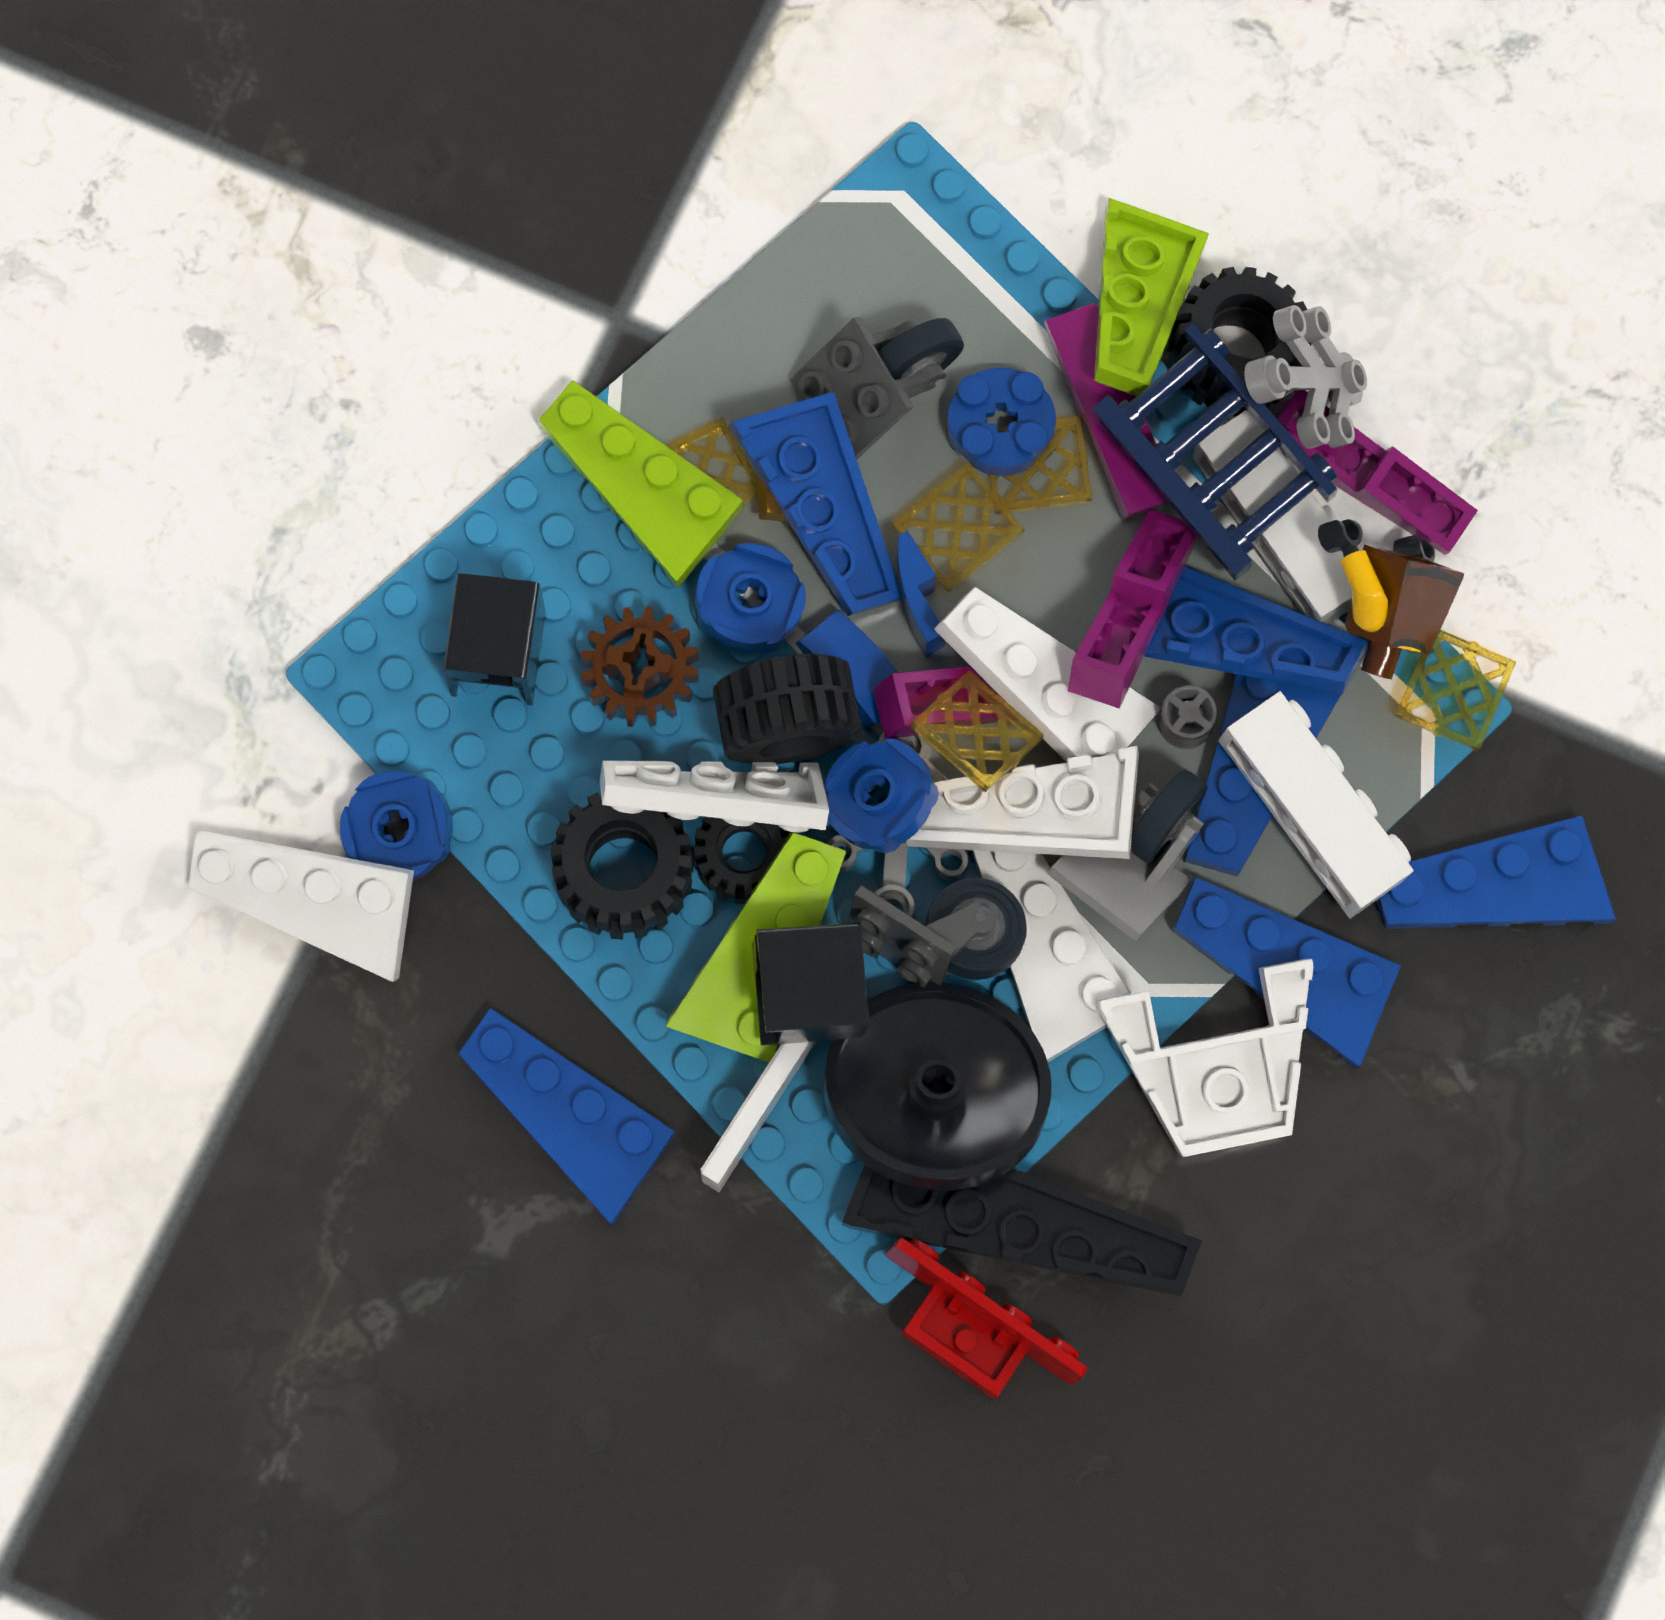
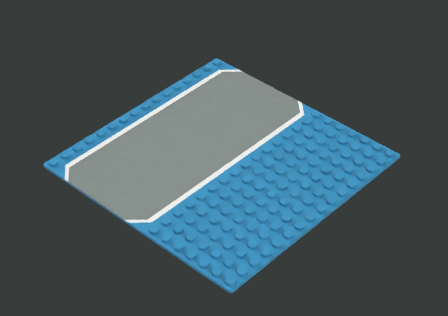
(890, 246)

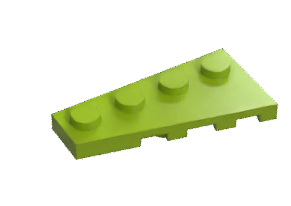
(1142, 289)
(652, 489)
(723, 994)

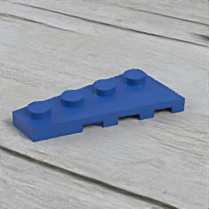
(818, 485)
(1250, 636)
(1231, 807)
(1514, 879)
(1346, 983)
(580, 1122)

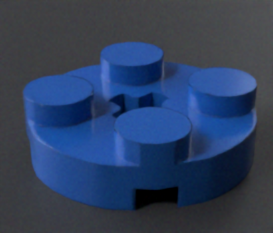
(1007, 391)
(743, 627)
(417, 800)
(904, 810)

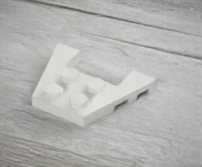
(1222, 1086)

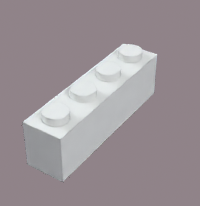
(1292, 543)
(1316, 803)

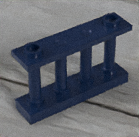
(1162, 460)

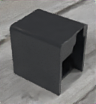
(495, 633)
(810, 983)

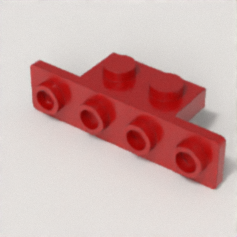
(972, 1331)

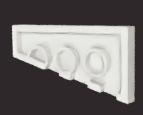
(1034, 676)

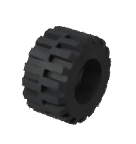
(1232, 301)
(787, 709)
(628, 909)

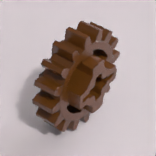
(660, 672)

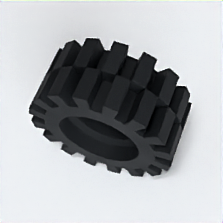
(713, 867)

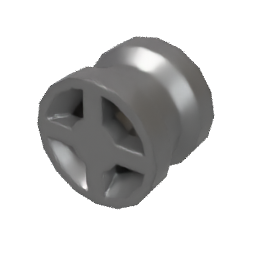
(1193, 706)

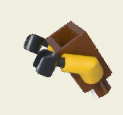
(1396, 594)

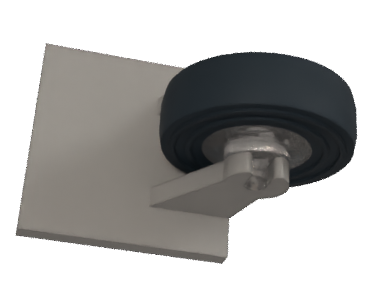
(1141, 888)

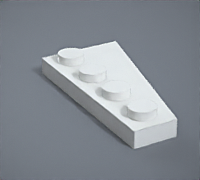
(711, 790)
(1043, 810)
(320, 898)
(1060, 962)

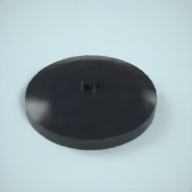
(939, 1087)

